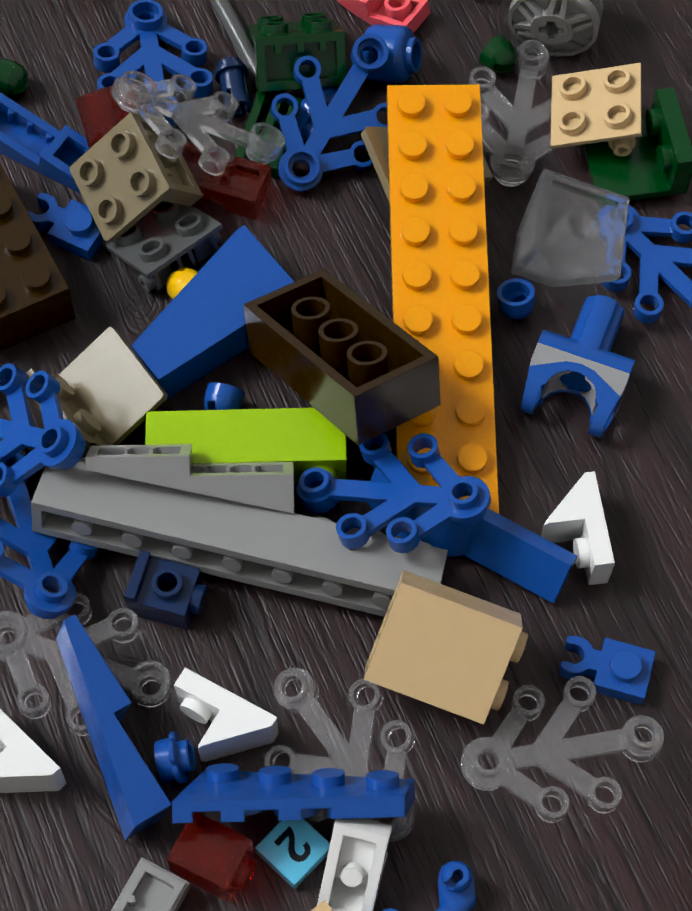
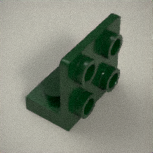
(283, 43)
(657, 163)

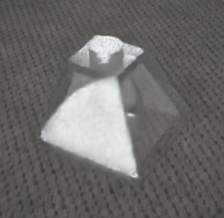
(570, 233)

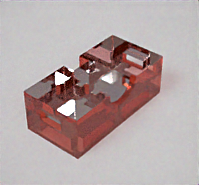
(234, 186)

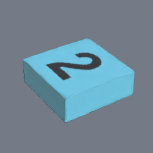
(293, 850)

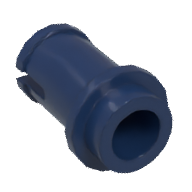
(232, 77)

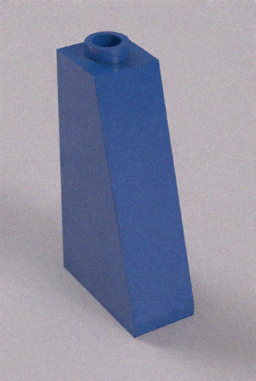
(207, 318)

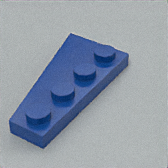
(293, 795)

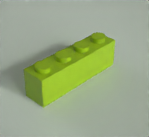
(254, 436)

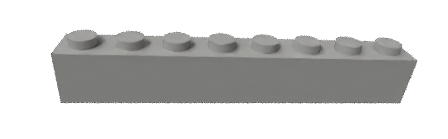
(226, 538)

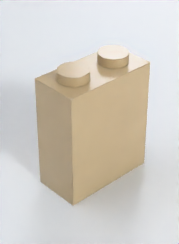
(445, 648)

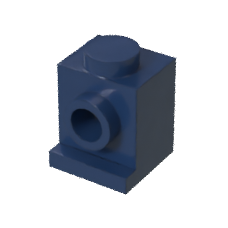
(169, 607)

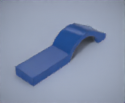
(501, 548)

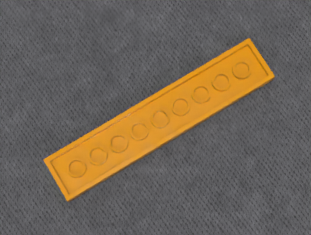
(443, 269)

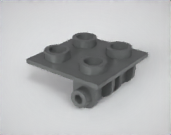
(164, 239)

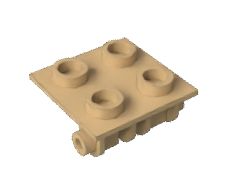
(598, 108)

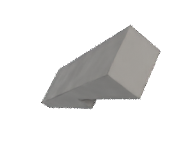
(172, 466)

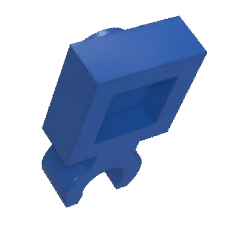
(68, 227)
(617, 669)

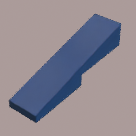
(38, 143)
(103, 704)

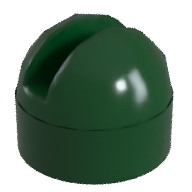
(498, 55)
(12, 78)

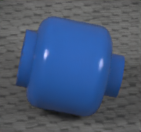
(403, 55)

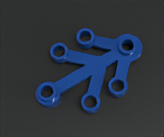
(148, 23)
(328, 121)
(656, 261)
(55, 446)
(398, 496)
(36, 548)

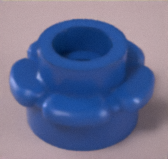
(174, 758)

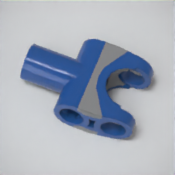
(582, 364)

